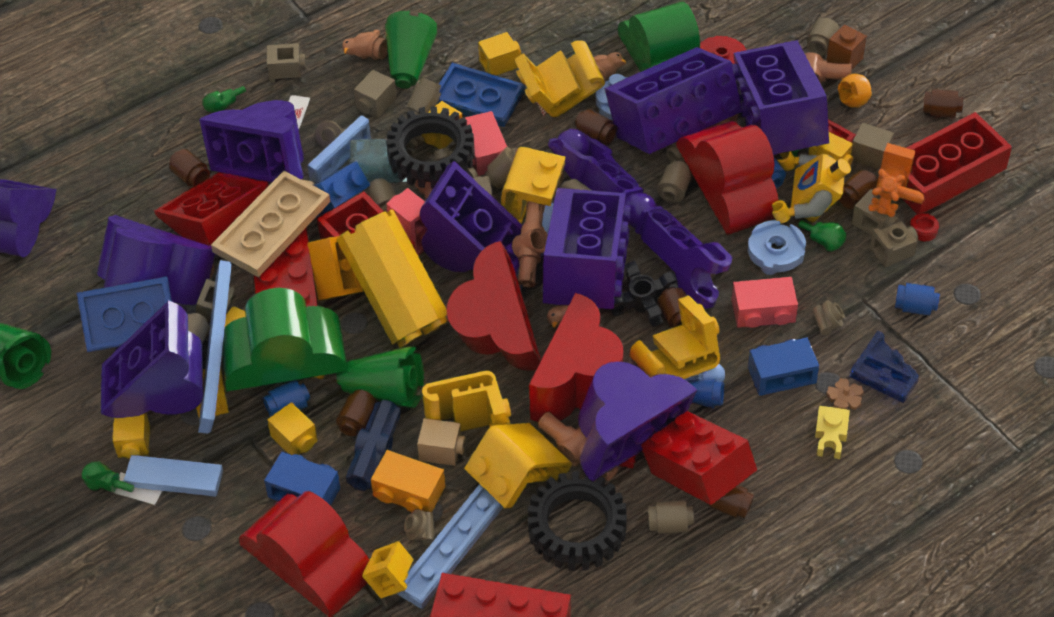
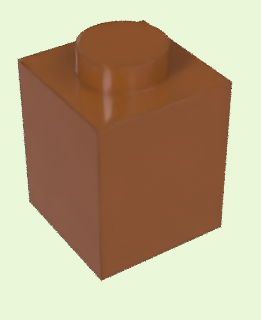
(846, 46)

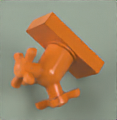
(893, 180)

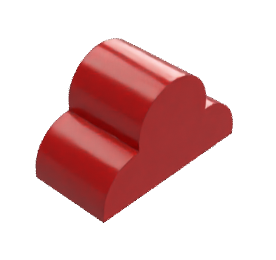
(733, 173)
(492, 312)
(572, 361)
(309, 550)

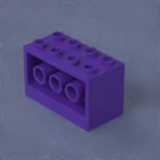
(782, 96)
(673, 99)
(586, 247)

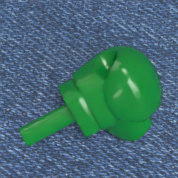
(222, 100)
(828, 234)
(99, 476)

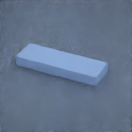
(338, 151)
(174, 475)

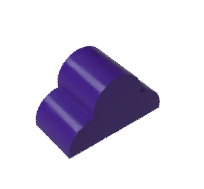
(254, 141)
(21, 212)
(464, 221)
(143, 253)
(155, 368)
(625, 411)

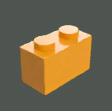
(332, 270)
(407, 482)

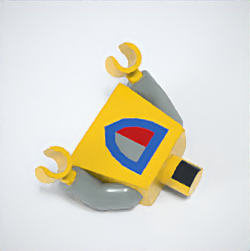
(815, 186)

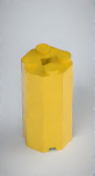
(393, 278)

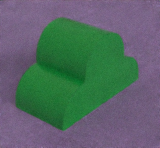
(660, 34)
(281, 341)

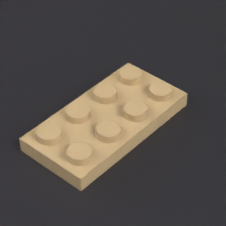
(270, 223)

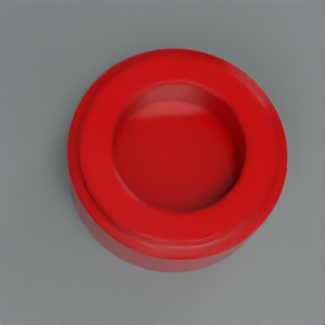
(925, 226)

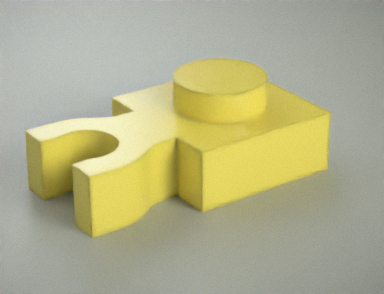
(831, 428)

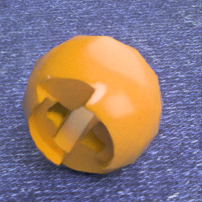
(854, 90)

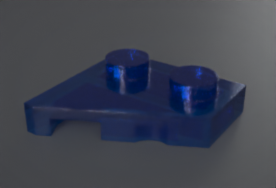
(884, 370)

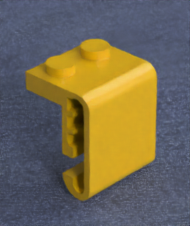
(560, 81)
(531, 178)
(682, 349)
(468, 399)
(512, 458)

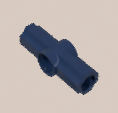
(372, 444)

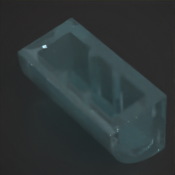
(373, 159)

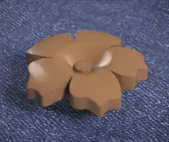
(845, 396)

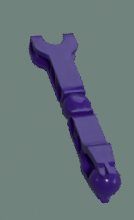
(687, 256)

